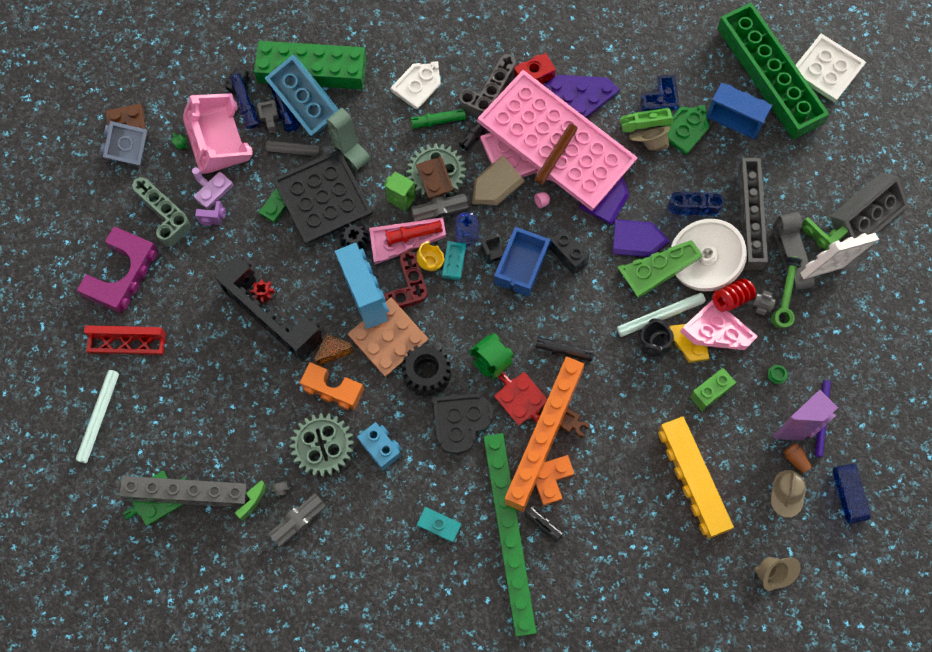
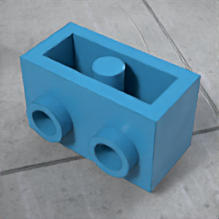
(379, 445)

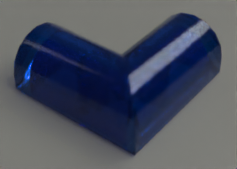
(665, 98)

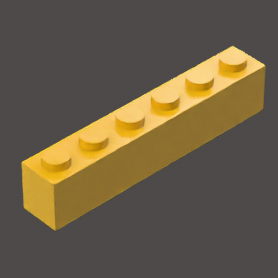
(695, 478)

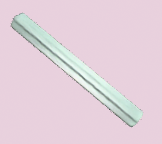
(662, 314)
(97, 416)

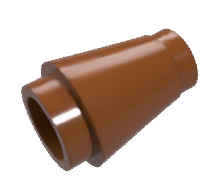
(797, 457)

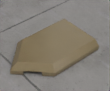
(496, 183)

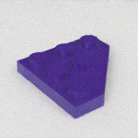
(583, 92)

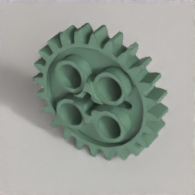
(451, 162)
(339, 439)

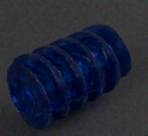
(467, 229)

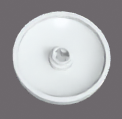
(722, 253)

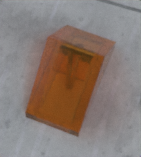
(332, 349)

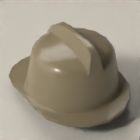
(653, 137)
(788, 493)
(777, 572)

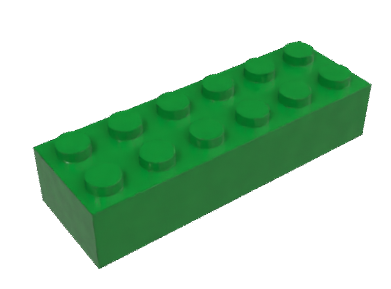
(328, 64)

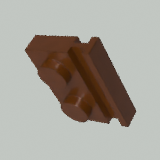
(434, 178)

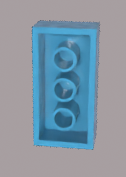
(302, 95)
(362, 285)

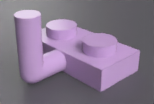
(212, 189)

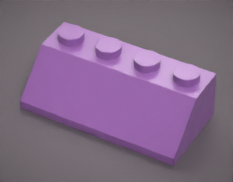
(808, 419)

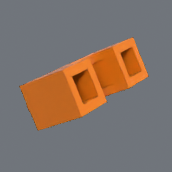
(346, 395)

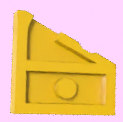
(691, 352)

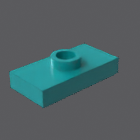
(454, 260)
(439, 524)

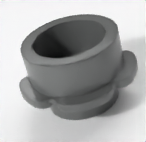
(279, 488)

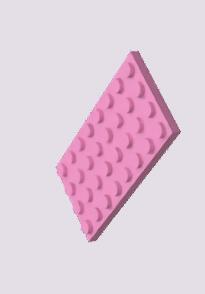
(531, 124)

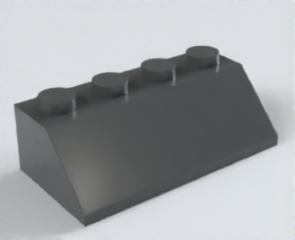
(871, 207)

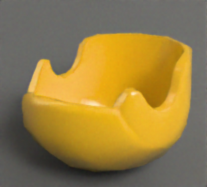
(429, 257)

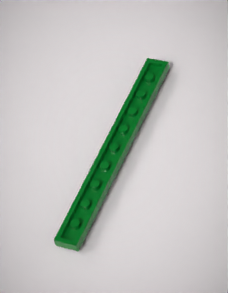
(509, 537)

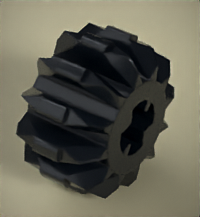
(360, 232)

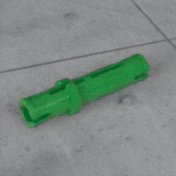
(438, 118)

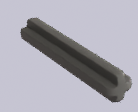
(292, 148)

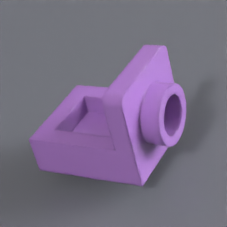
(209, 217)

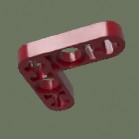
(409, 292)

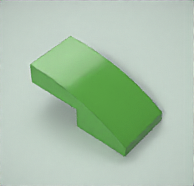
(255, 494)

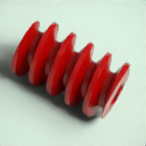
(734, 295)

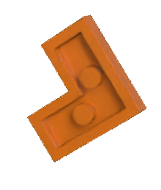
(550, 473)

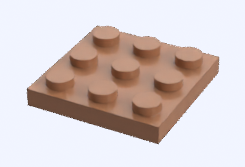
(389, 341)

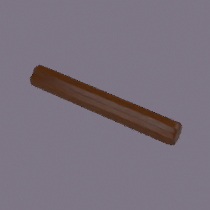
(556, 153)

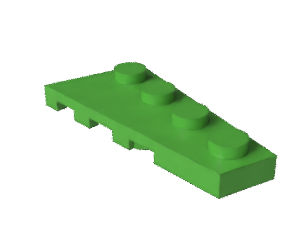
(659, 267)

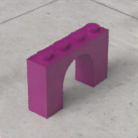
(118, 294)

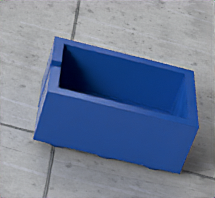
(738, 110)
(522, 261)

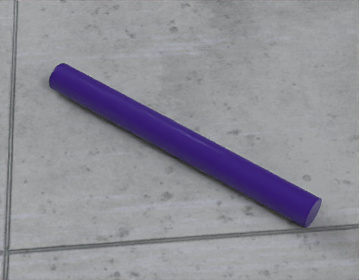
(821, 434)

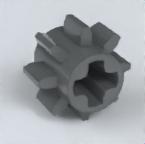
(764, 302)

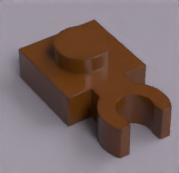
(571, 422)

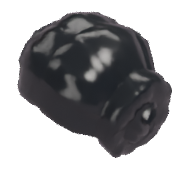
(656, 338)

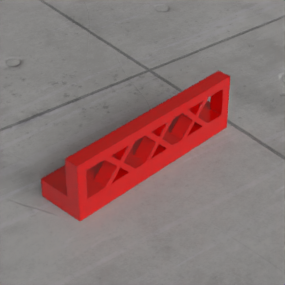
(125, 333)

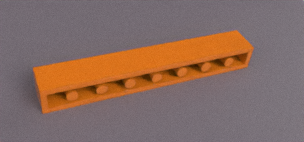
(544, 434)

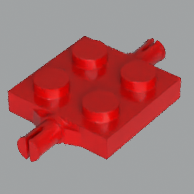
(521, 398)

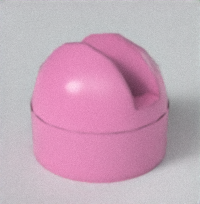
(542, 199)

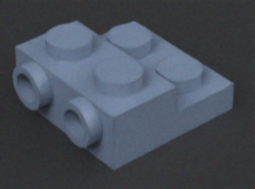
(124, 143)

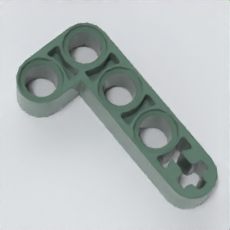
(344, 138)
(160, 207)

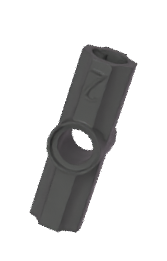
(440, 208)
(297, 520)

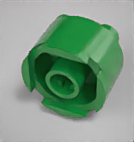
(491, 356)

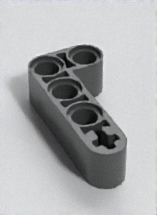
(492, 86)
(790, 244)

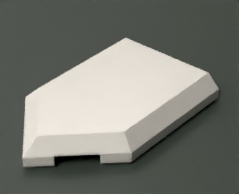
(417, 84)

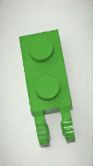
(646, 119)

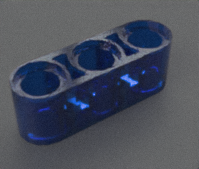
(704, 200)
(851, 493)

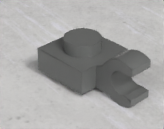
(268, 114)

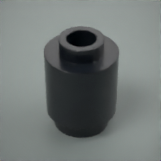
(244, 74)

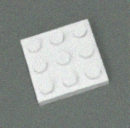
(829, 67)
(838, 255)

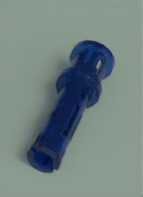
(247, 108)
(285, 114)

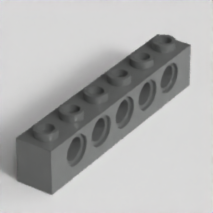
(752, 213)
(182, 491)

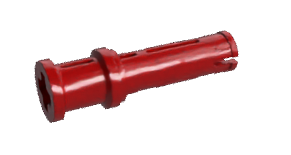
(404, 233)

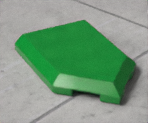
(688, 128)

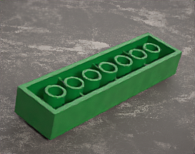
(772, 71)

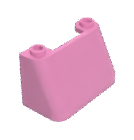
(214, 132)

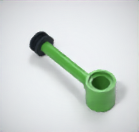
(793, 263)

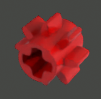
(266, 288)

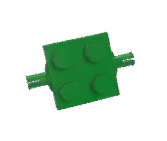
(152, 511)

